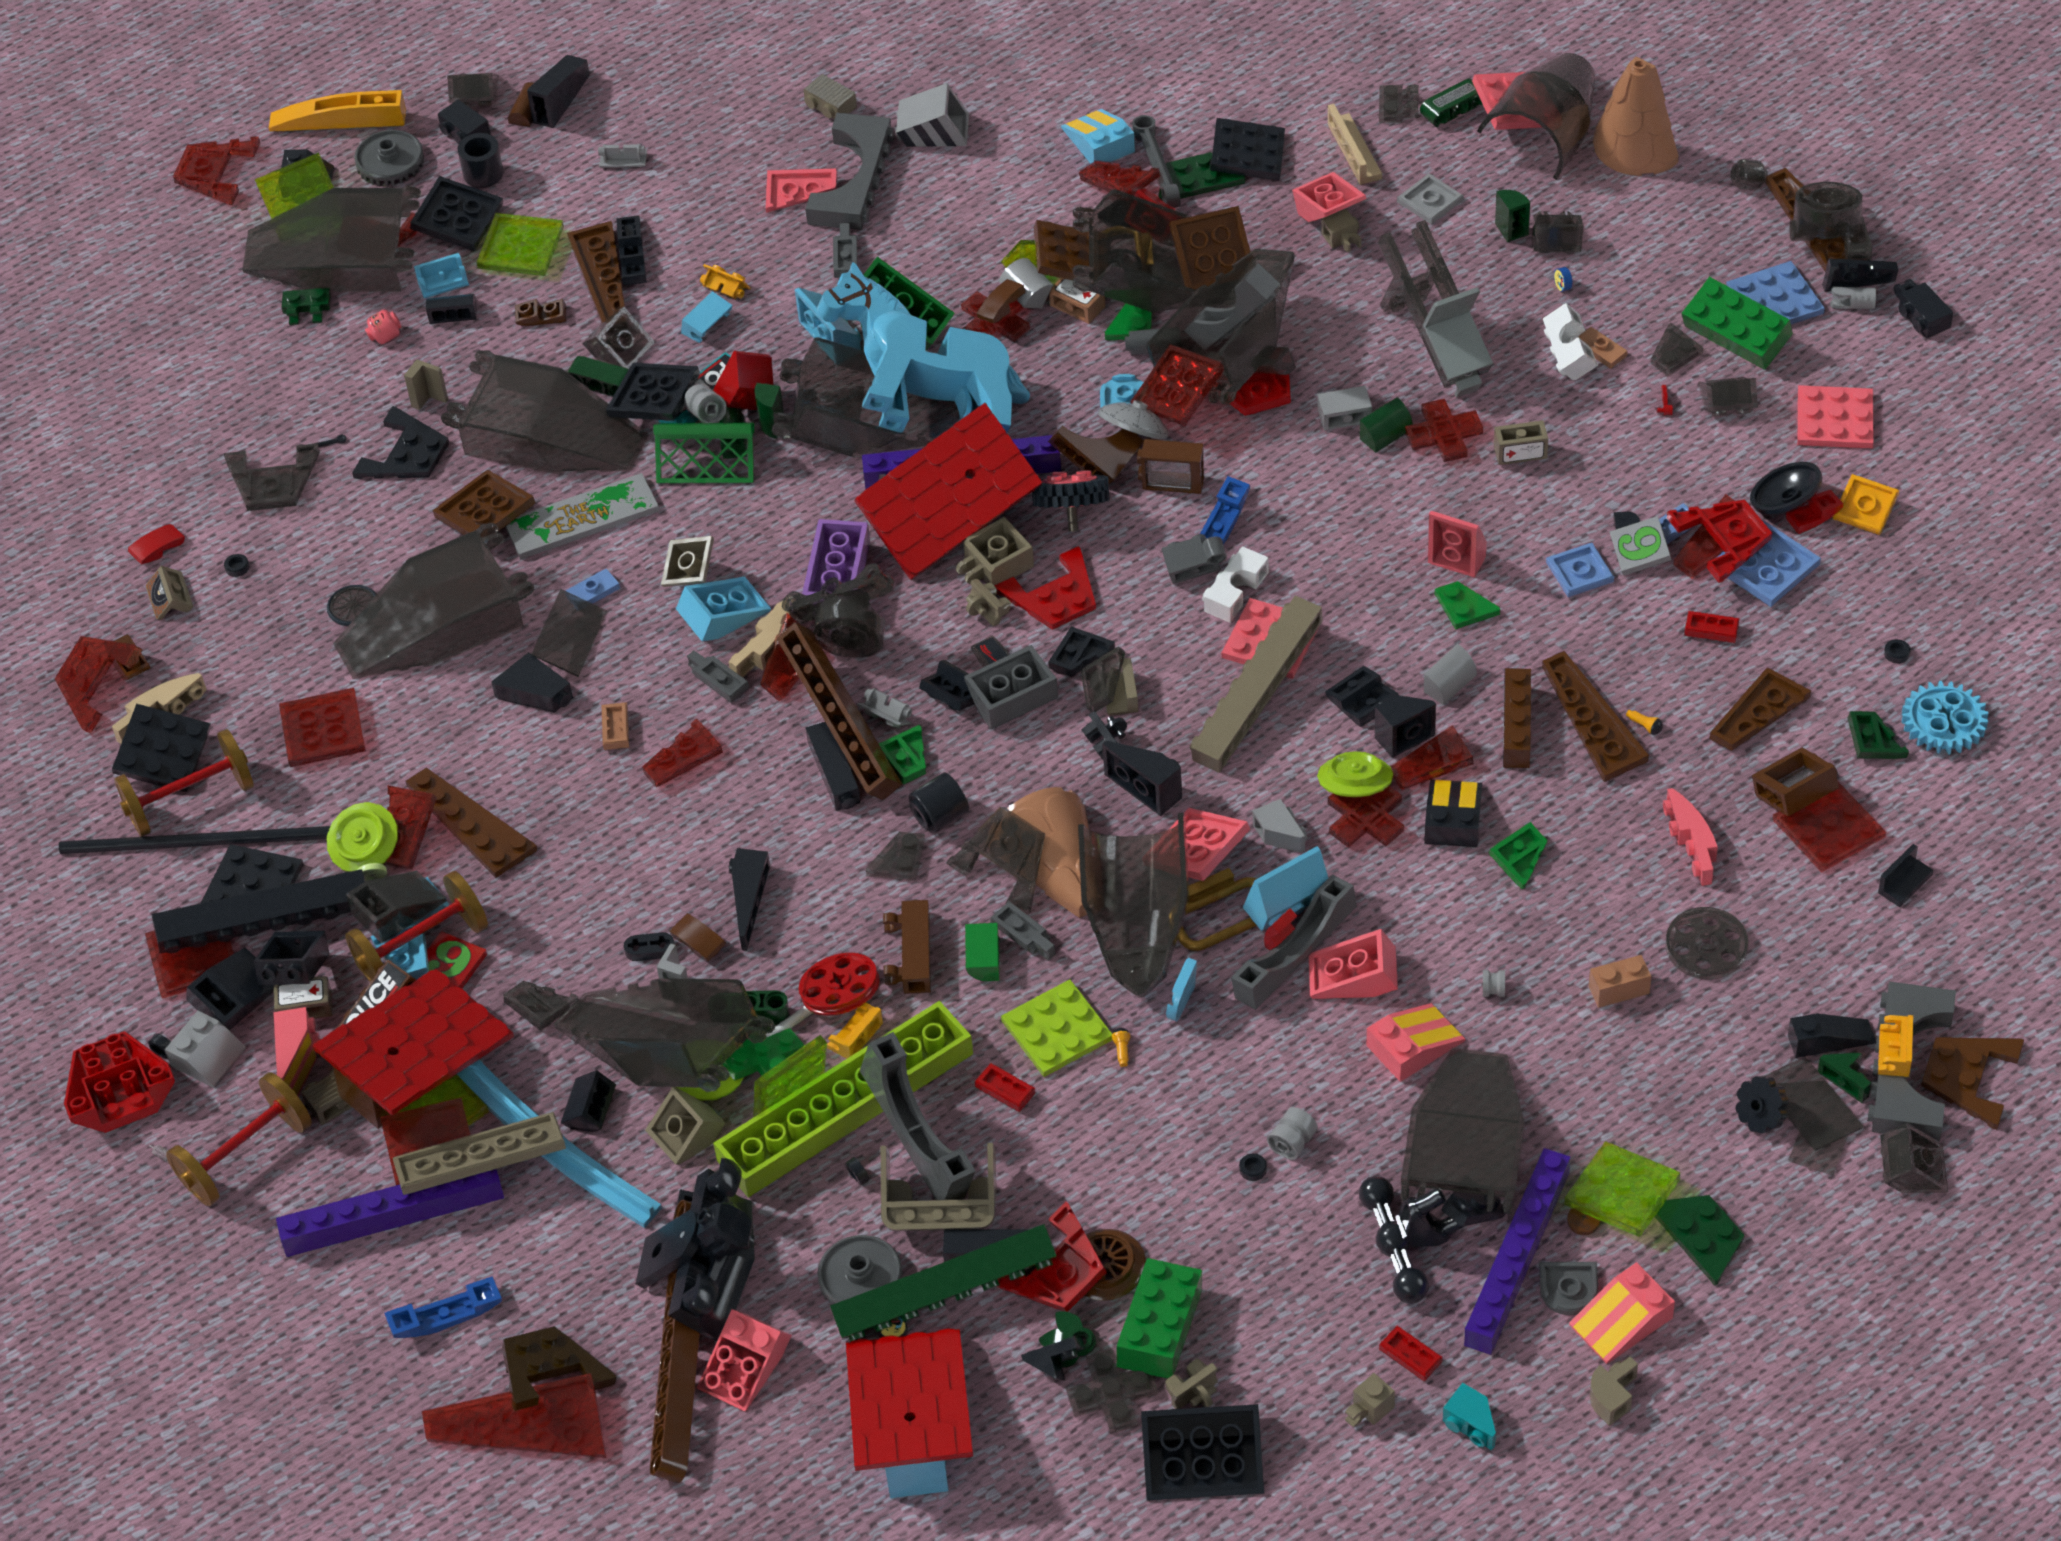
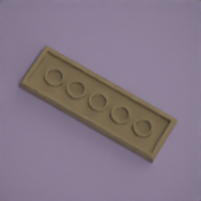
(478, 1153)

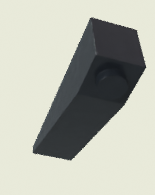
(749, 877)

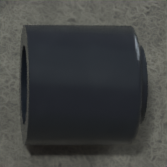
(480, 160)
(938, 802)

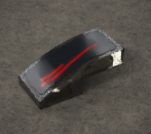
(989, 651)

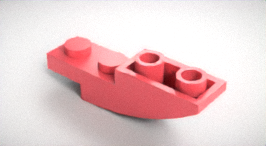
(1692, 831)

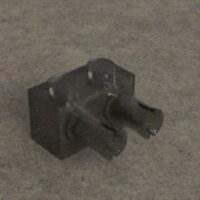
(1557, 232)

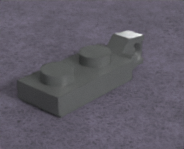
(844, 251)
(717, 676)
(1024, 930)

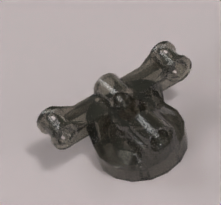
(1830, 212)
(843, 613)

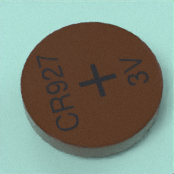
(1582, 1223)

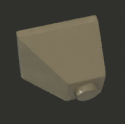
(687, 561)
(684, 1126)

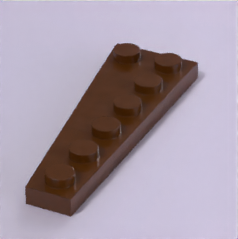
(1784, 188)
(598, 263)
(1599, 728)
(481, 832)

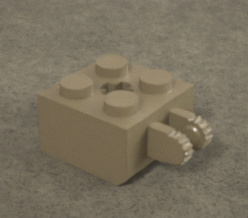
(995, 554)

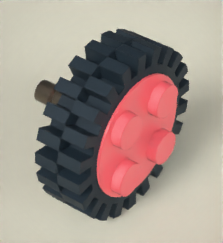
(1071, 492)

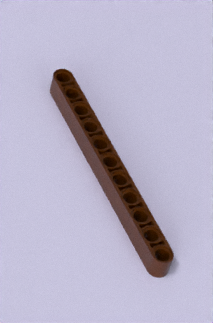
(674, 1390)

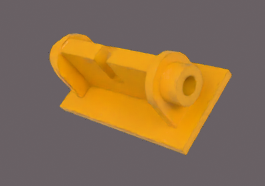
(732, 283)

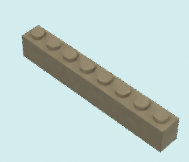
(1256, 684)

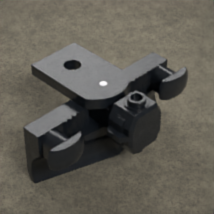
(716, 1234)

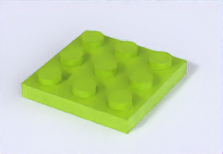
(1056, 1028)

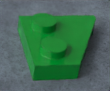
(1128, 319)
(1520, 853)

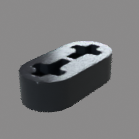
(648, 946)

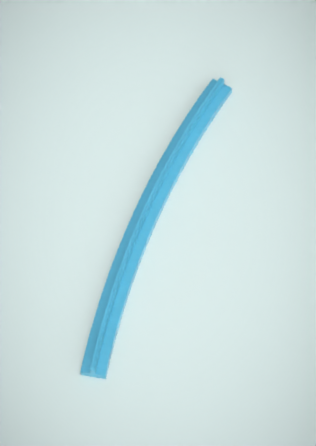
(570, 1161)

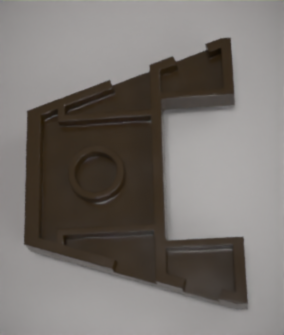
(544, 1356)

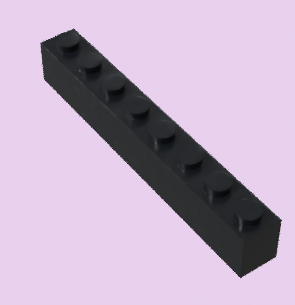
(254, 912)

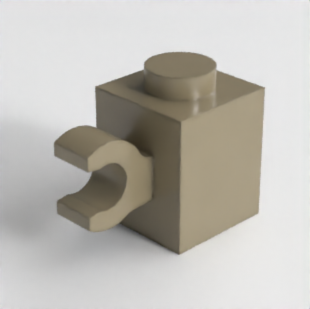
(1341, 230)
(1370, 1401)

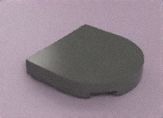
(1568, 1285)

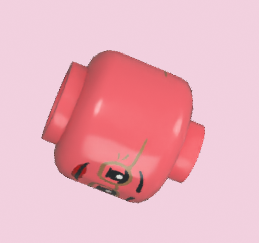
(383, 326)

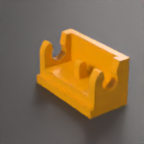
(856, 1031)
(1895, 1046)

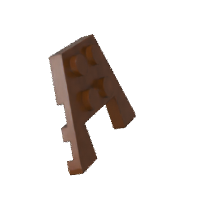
(1958, 1067)

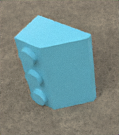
(836, 331)
(1286, 888)

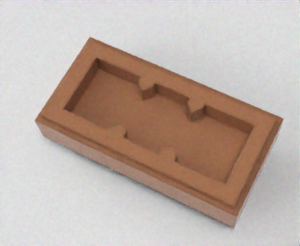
(1603, 348)
(615, 726)

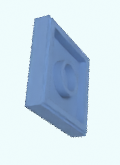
(1580, 569)

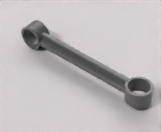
(1169, 191)

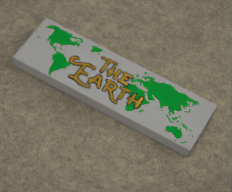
(581, 516)

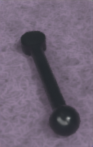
(340, 439)

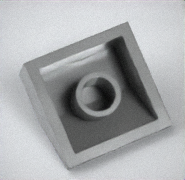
(204, 1049)

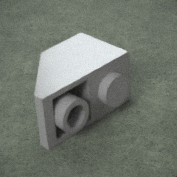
(1278, 826)

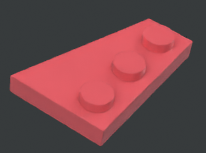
(794, 186)

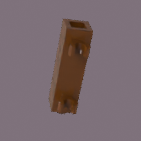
(916, 959)

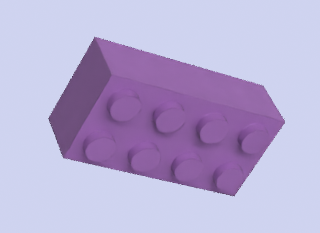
(837, 552)

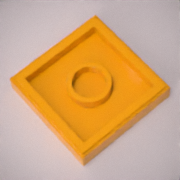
(1866, 504)

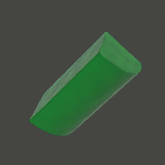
(982, 951)

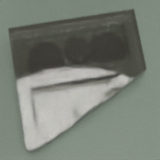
(899, 858)
(538, 1004)

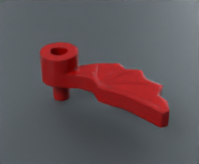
(1667, 409)

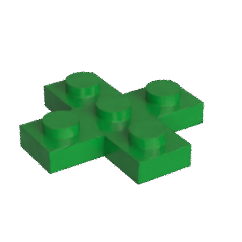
(762, 1056)

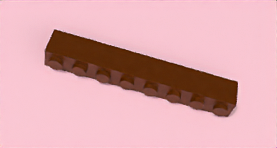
(839, 711)

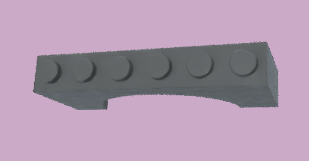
(850, 203)
(1894, 1097)
(943, 1170)

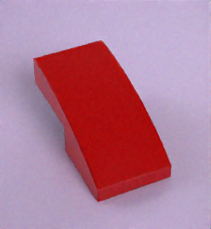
(1818, 510)
(151, 545)
(1279, 929)

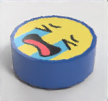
(1563, 279)

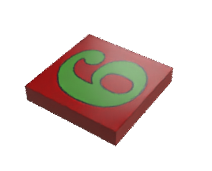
(455, 958)

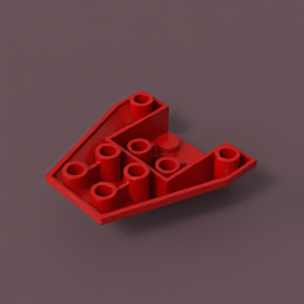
(115, 1083)

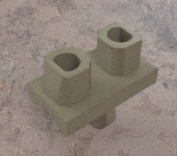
(983, 601)
(1195, 1389)

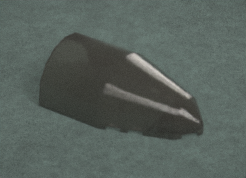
(1555, 97)
(1135, 900)

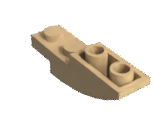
(760, 647)
(169, 697)

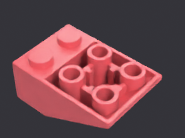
(742, 1359)

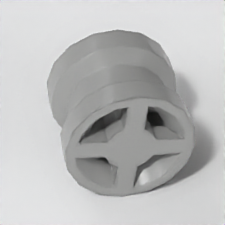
(1493, 983)

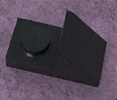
(1048, 1357)

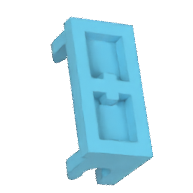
(441, 275)
(705, 316)

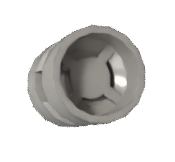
(705, 404)
(1292, 1133)

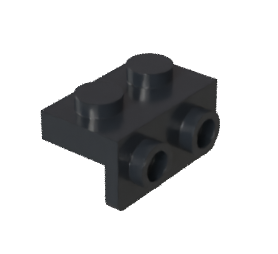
(948, 686)

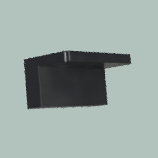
(1904, 877)

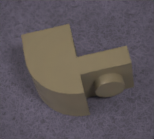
(1607, 1390)

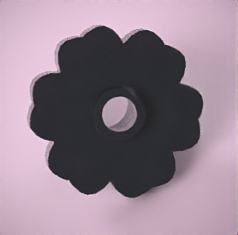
(1762, 1104)

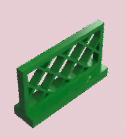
(704, 431)

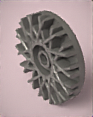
(389, 157)
(857, 1267)

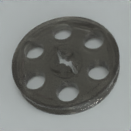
(1709, 952)

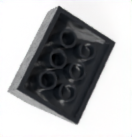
(1202, 1452)

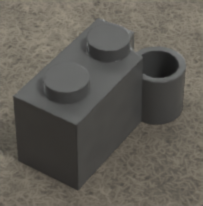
(1193, 557)

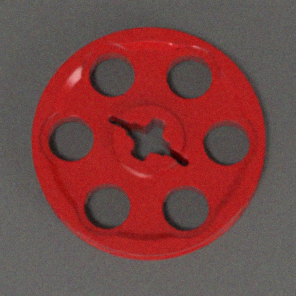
(847, 977)

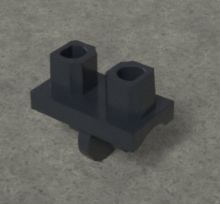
(1097, 728)

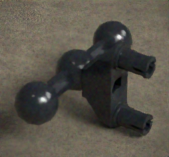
(1413, 1226)

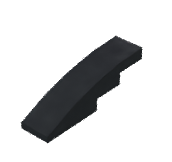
(631, 250)

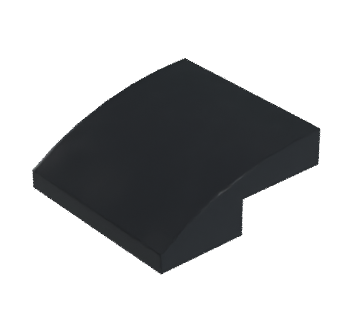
(1359, 695)

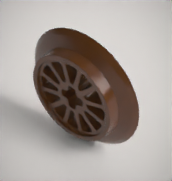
(1130, 1275)

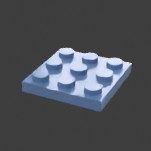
(1780, 290)
(1775, 568)

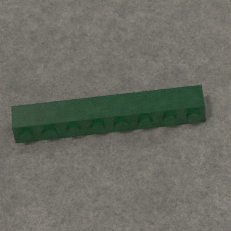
(943, 1282)

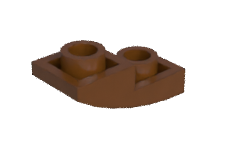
(997, 303)
(532, 313)
(697, 937)

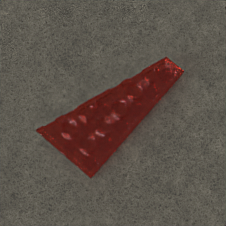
(560, 1424)

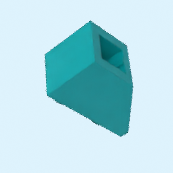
(1471, 1415)

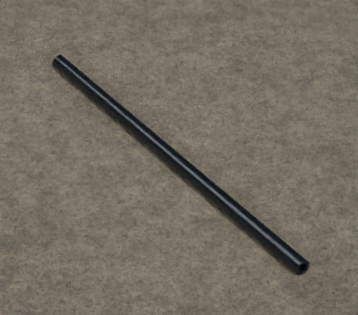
(193, 840)

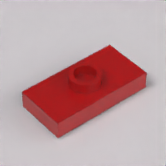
(1711, 626)
(1005, 1087)
(1410, 1353)

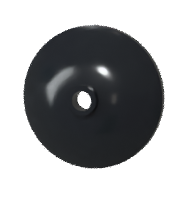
(1786, 488)

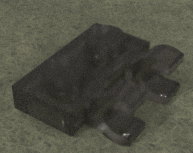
(1391, 103)

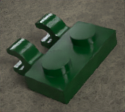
(306, 300)

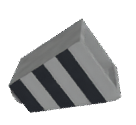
(932, 119)

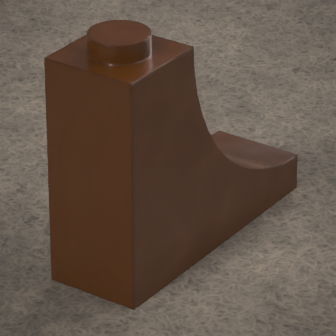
(1099, 455)

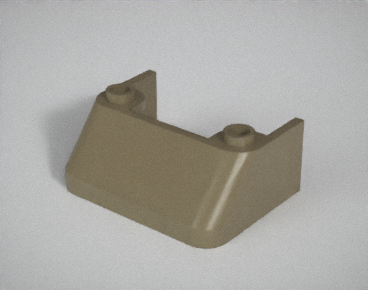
(904, 1214)

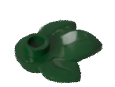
(1069, 1326)

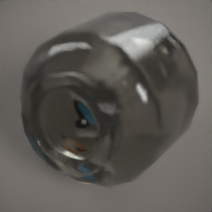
(1748, 174)

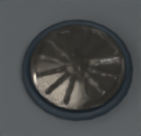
(348, 603)

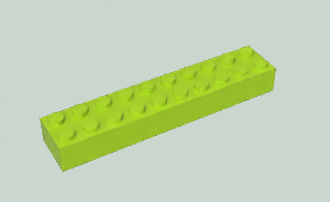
(838, 1102)

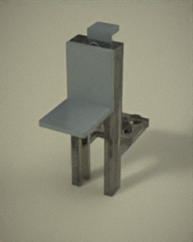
(1448, 327)

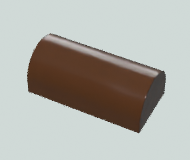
(521, 111)

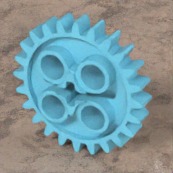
(1930, 709)

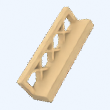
(1353, 146)

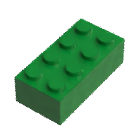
(1737, 323)
(1159, 1318)

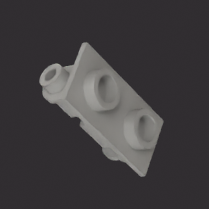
(630, 156)
(894, 713)

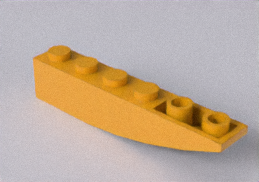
(342, 111)

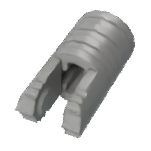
(1853, 298)

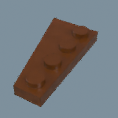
(1758, 707)

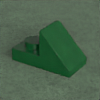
(1841, 1071)

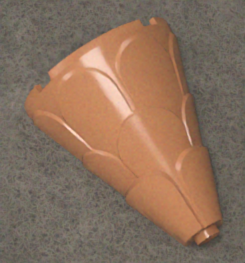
(1635, 126)
(1057, 816)

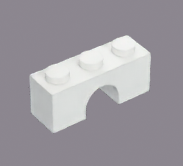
(1572, 353)
(1243, 568)

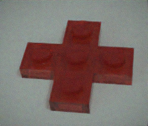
(1009, 326)
(1444, 430)
(1366, 815)

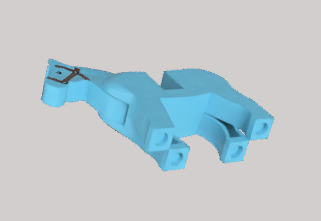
(966, 369)

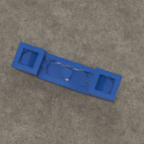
(1227, 509)
(443, 1314)

